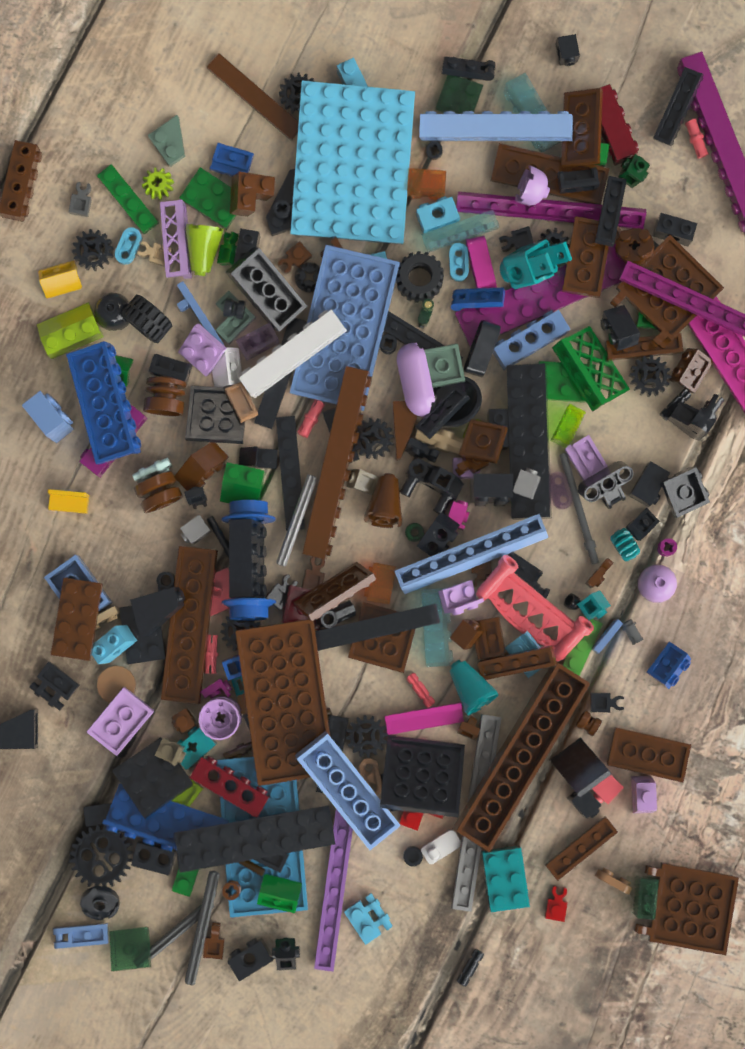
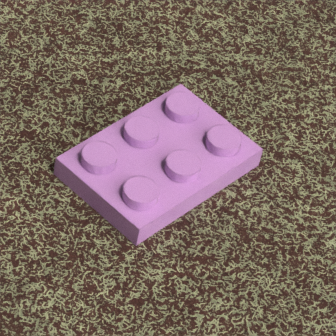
(120, 721)

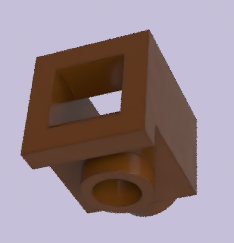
(183, 721)

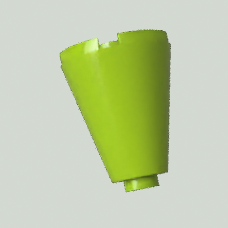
(202, 247)

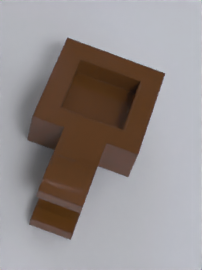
(470, 464)
(214, 945)

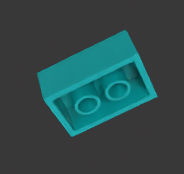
(505, 879)

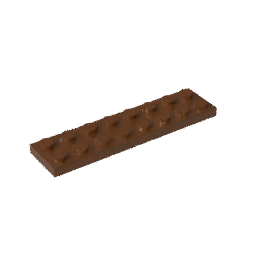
(190, 626)

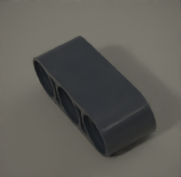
(482, 348)

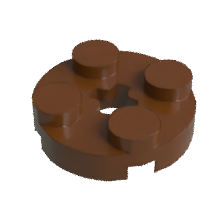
(634, 236)

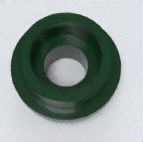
(410, 527)

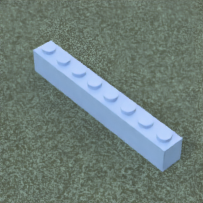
(496, 126)
(471, 554)

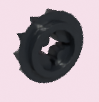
(300, 276)

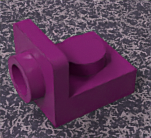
(213, 690)

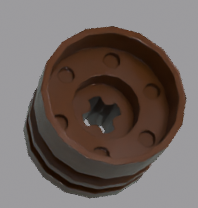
(164, 400)

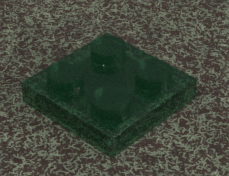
(459, 95)

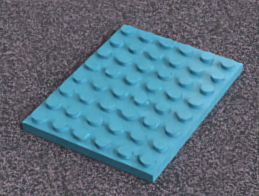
(352, 162)

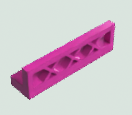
(424, 718)

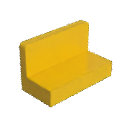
(59, 279)
(68, 501)

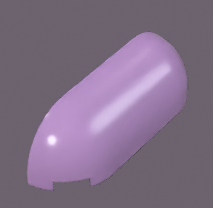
(415, 379)

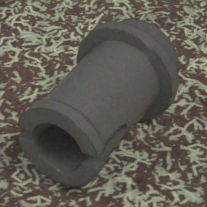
(632, 631)

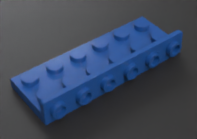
(103, 402)
(158, 826)

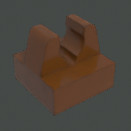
(469, 729)

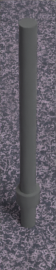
(589, 544)

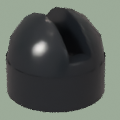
(571, 601)

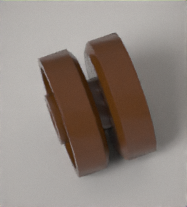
(158, 492)

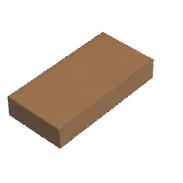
(241, 402)

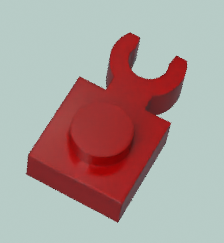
(556, 907)

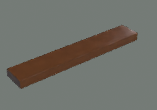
(254, 96)

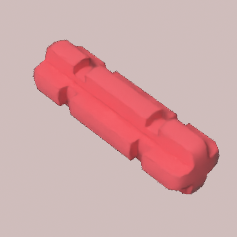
(420, 690)

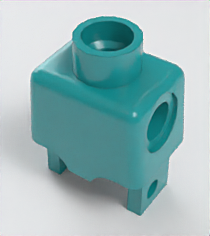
(524, 270)

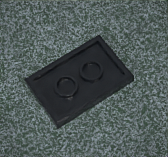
(580, 767)

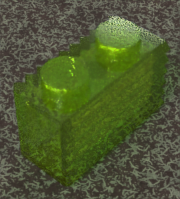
(568, 426)

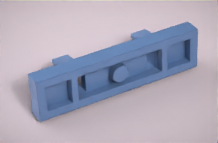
(189, 301)

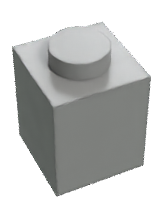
(527, 483)
(195, 530)

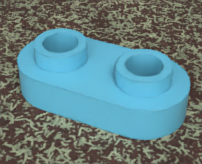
(128, 246)
(458, 263)

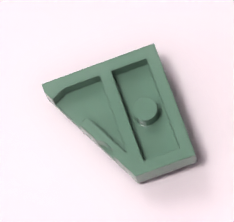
(169, 141)

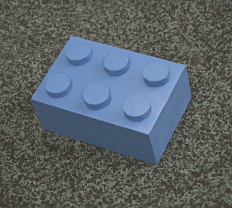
(49, 416)
(74, 569)

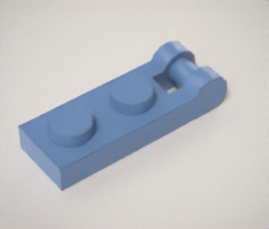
(81, 935)

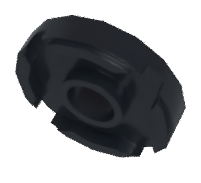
(102, 894)

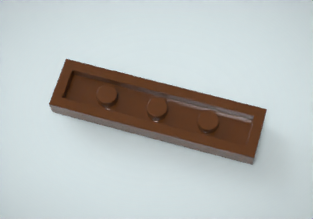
(645, 348)
(517, 662)
(581, 848)

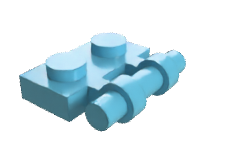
(363, 922)

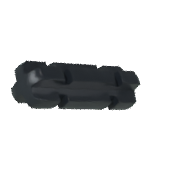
(683, 396)
(470, 967)

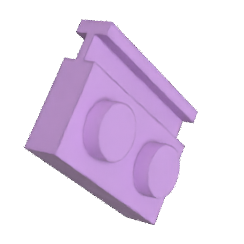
(585, 457)

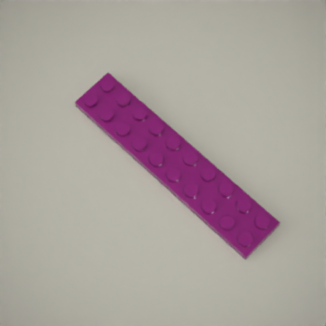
(533, 301)

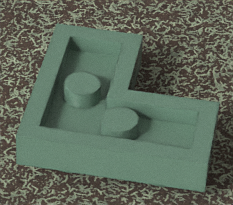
(233, 327)

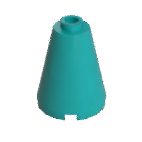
(471, 687)

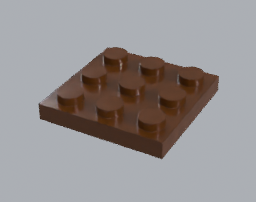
(384, 651)

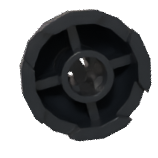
(109, 309)

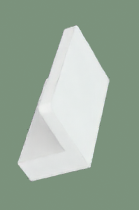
(227, 369)

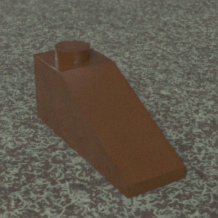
(403, 426)

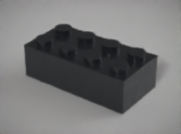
(266, 288)

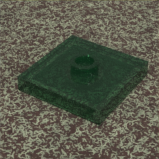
(130, 949)

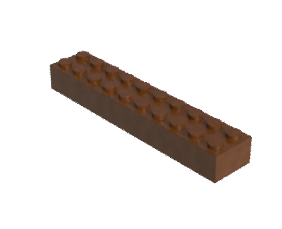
(521, 756)

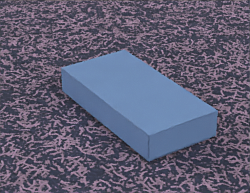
(606, 636)

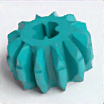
(625, 544)

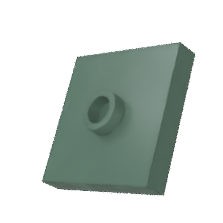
(445, 365)

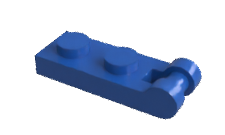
(477, 298)

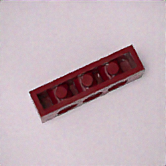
(201, 776)

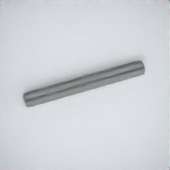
(296, 520)

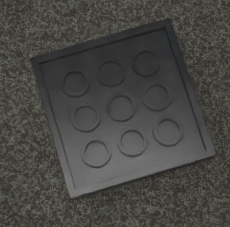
(422, 776)

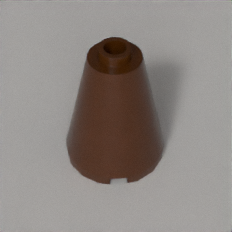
(385, 503)

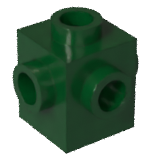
(634, 170)

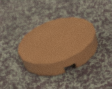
(113, 680)

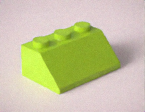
(69, 331)

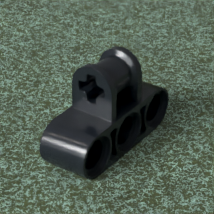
(611, 491)

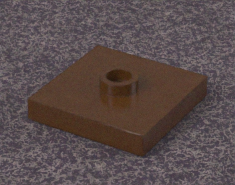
(483, 441)

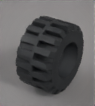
(423, 261)
(147, 318)

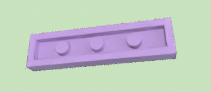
(181, 221)

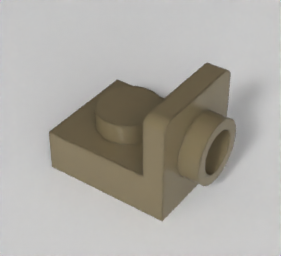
(362, 481)
(170, 751)

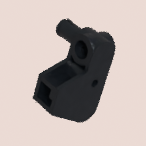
(693, 421)
(429, 478)

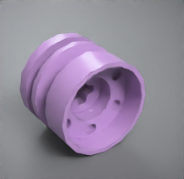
(216, 728)

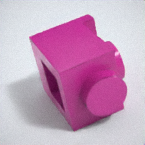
(459, 513)

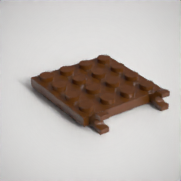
(676, 265)
(692, 908)

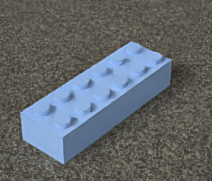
(347, 790)

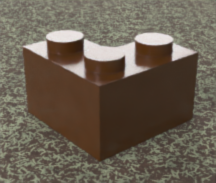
(247, 189)
(201, 466)

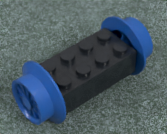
(246, 560)

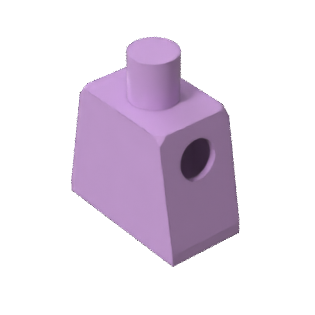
(643, 794)

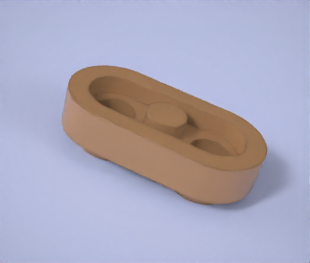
(371, 776)
(621, 884)

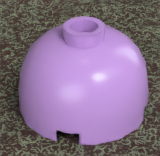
(532, 187)
(657, 583)

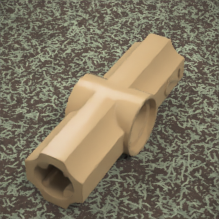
(442, 441)

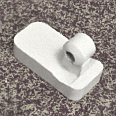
(441, 846)

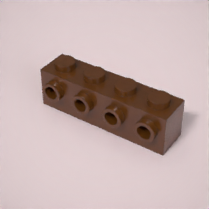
(19, 181)

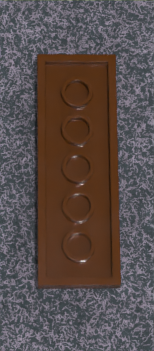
(513, 162)

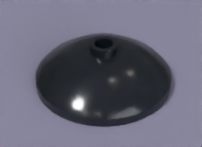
(469, 409)

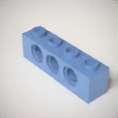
(558, 329)

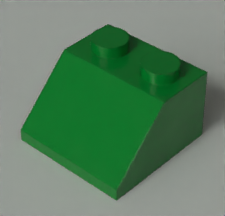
(241, 483)

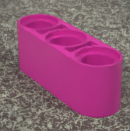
(481, 262)

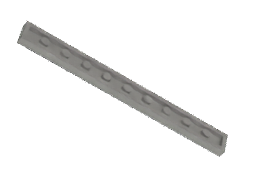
(469, 851)

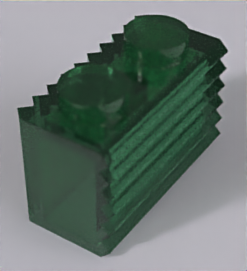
(645, 897)

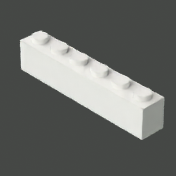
(292, 354)

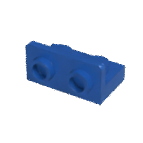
(669, 665)

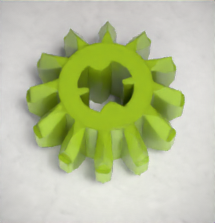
(164, 185)

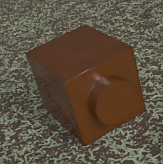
(466, 633)

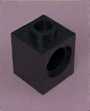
(567, 50)

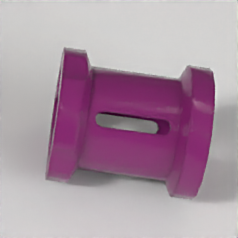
(672, 549)

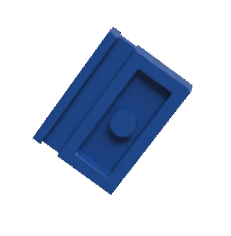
(231, 160)

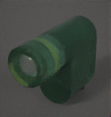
(425, 313)

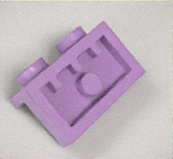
(459, 597)

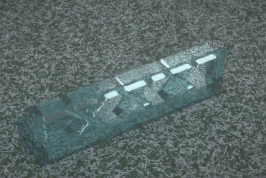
(460, 231)

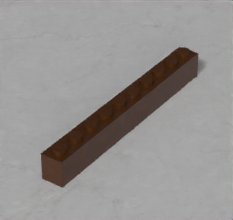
(336, 463)

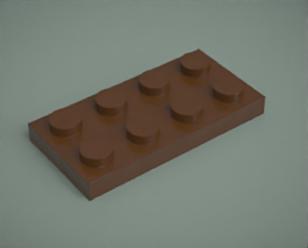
(586, 135)
(587, 268)
(334, 591)
(76, 619)
(649, 754)

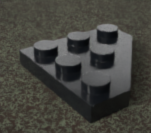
(285, 193)

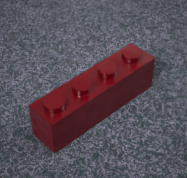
(615, 129)

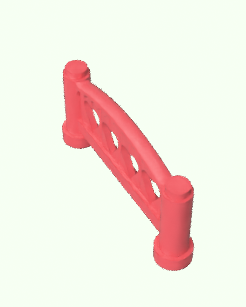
(503, 579)

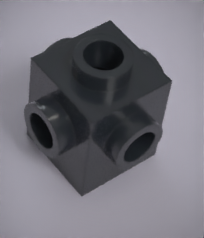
(285, 953)

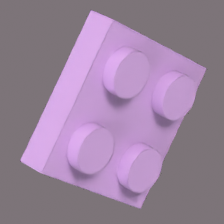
(202, 349)

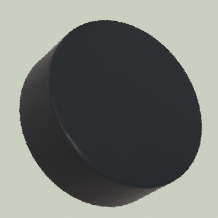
(413, 856)

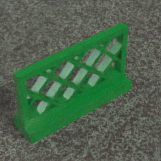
(581, 374)

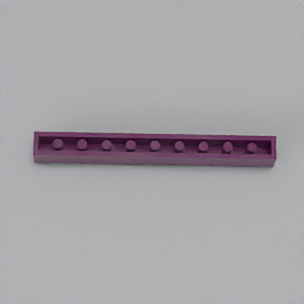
(718, 134)

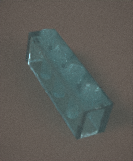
(525, 98)
(436, 636)

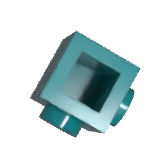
(594, 605)

